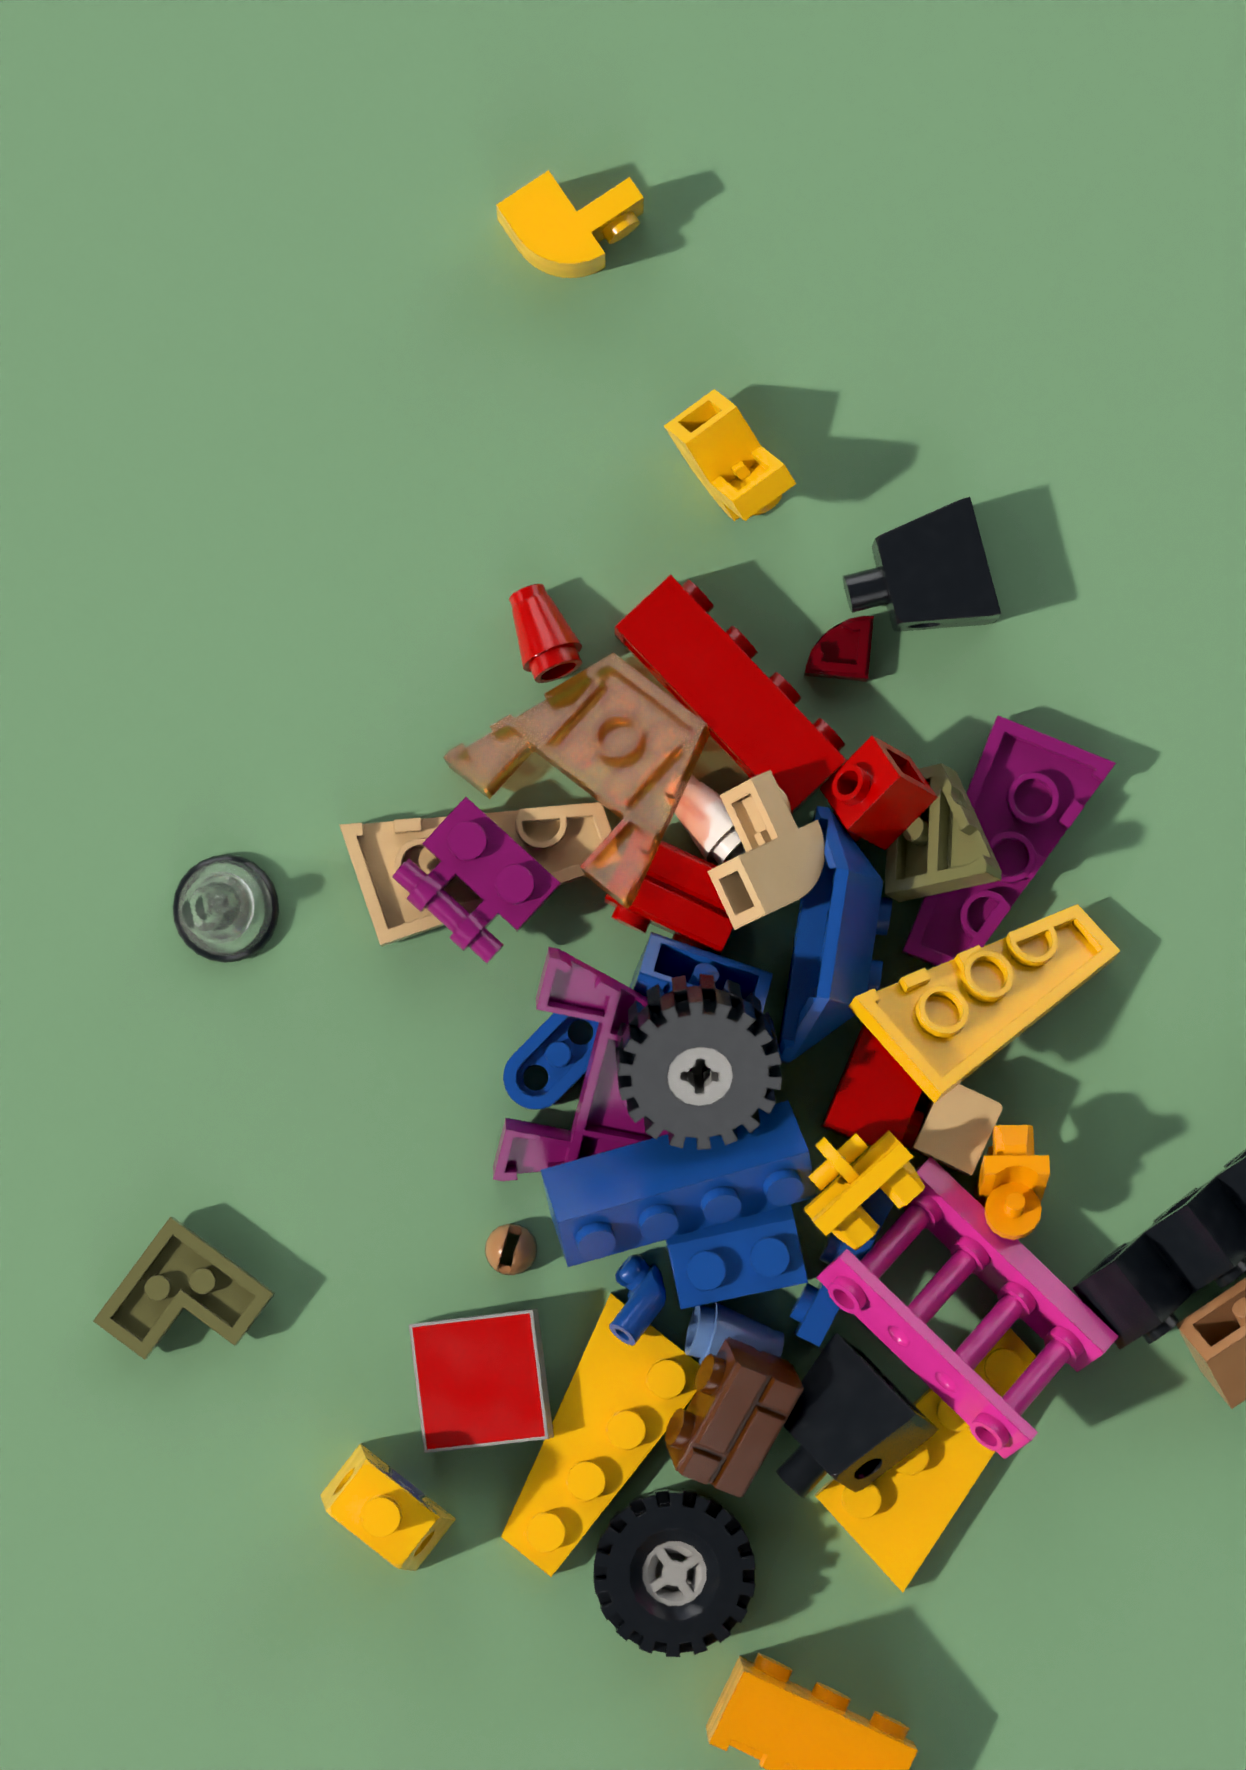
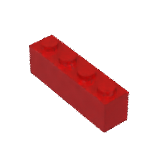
(719, 683)

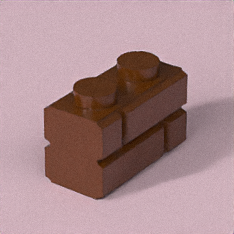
(732, 1417)

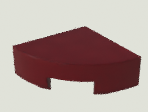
(843, 651)

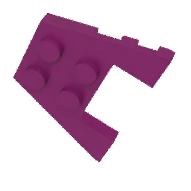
(601, 1115)

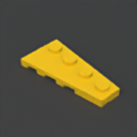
(968, 1009)
(601, 1436)
(914, 1500)

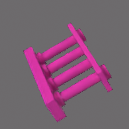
(1009, 1269)

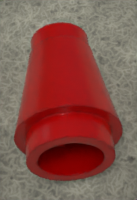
(543, 635)

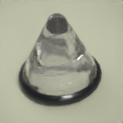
(225, 908)

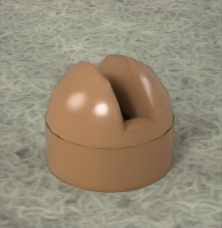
(523, 1253)

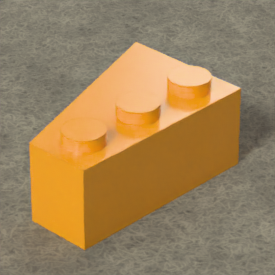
(801, 1727)

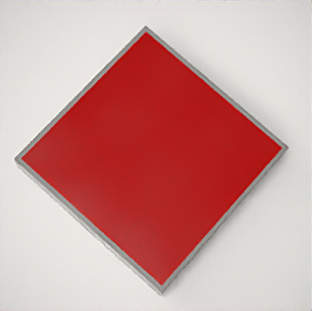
(481, 1381)

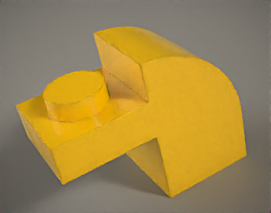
(559, 237)
(729, 457)

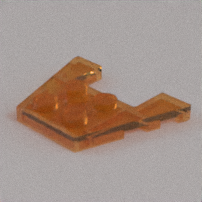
(617, 743)

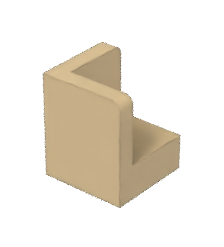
(957, 1129)

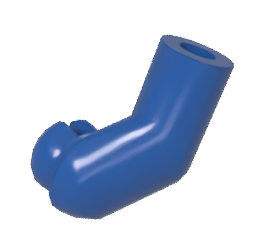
(645, 1298)

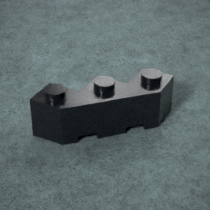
(1177, 1255)

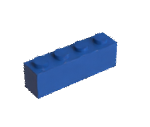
(666, 1191)

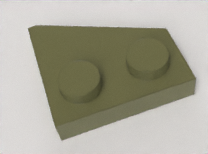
(942, 846)

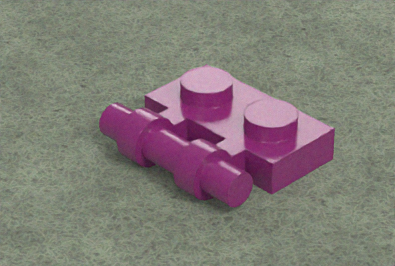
(490, 865)

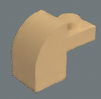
(779, 857)

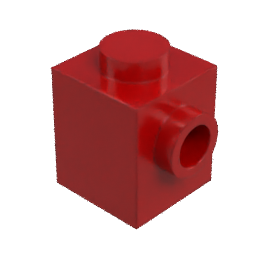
(878, 793)

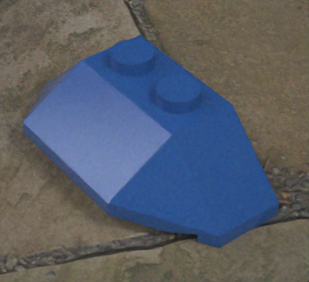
(833, 942)

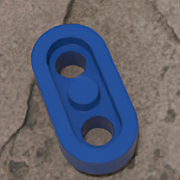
(554, 1052)

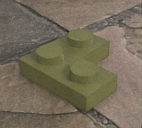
(178, 1274)

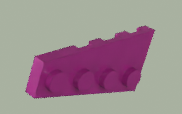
(1025, 801)

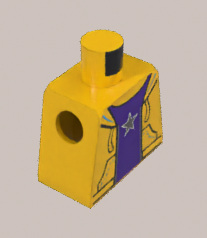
(385, 1510)

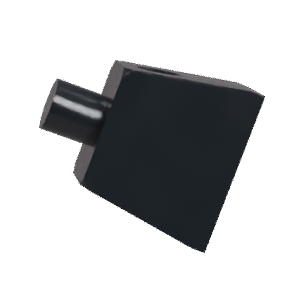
(929, 573)
(849, 1422)

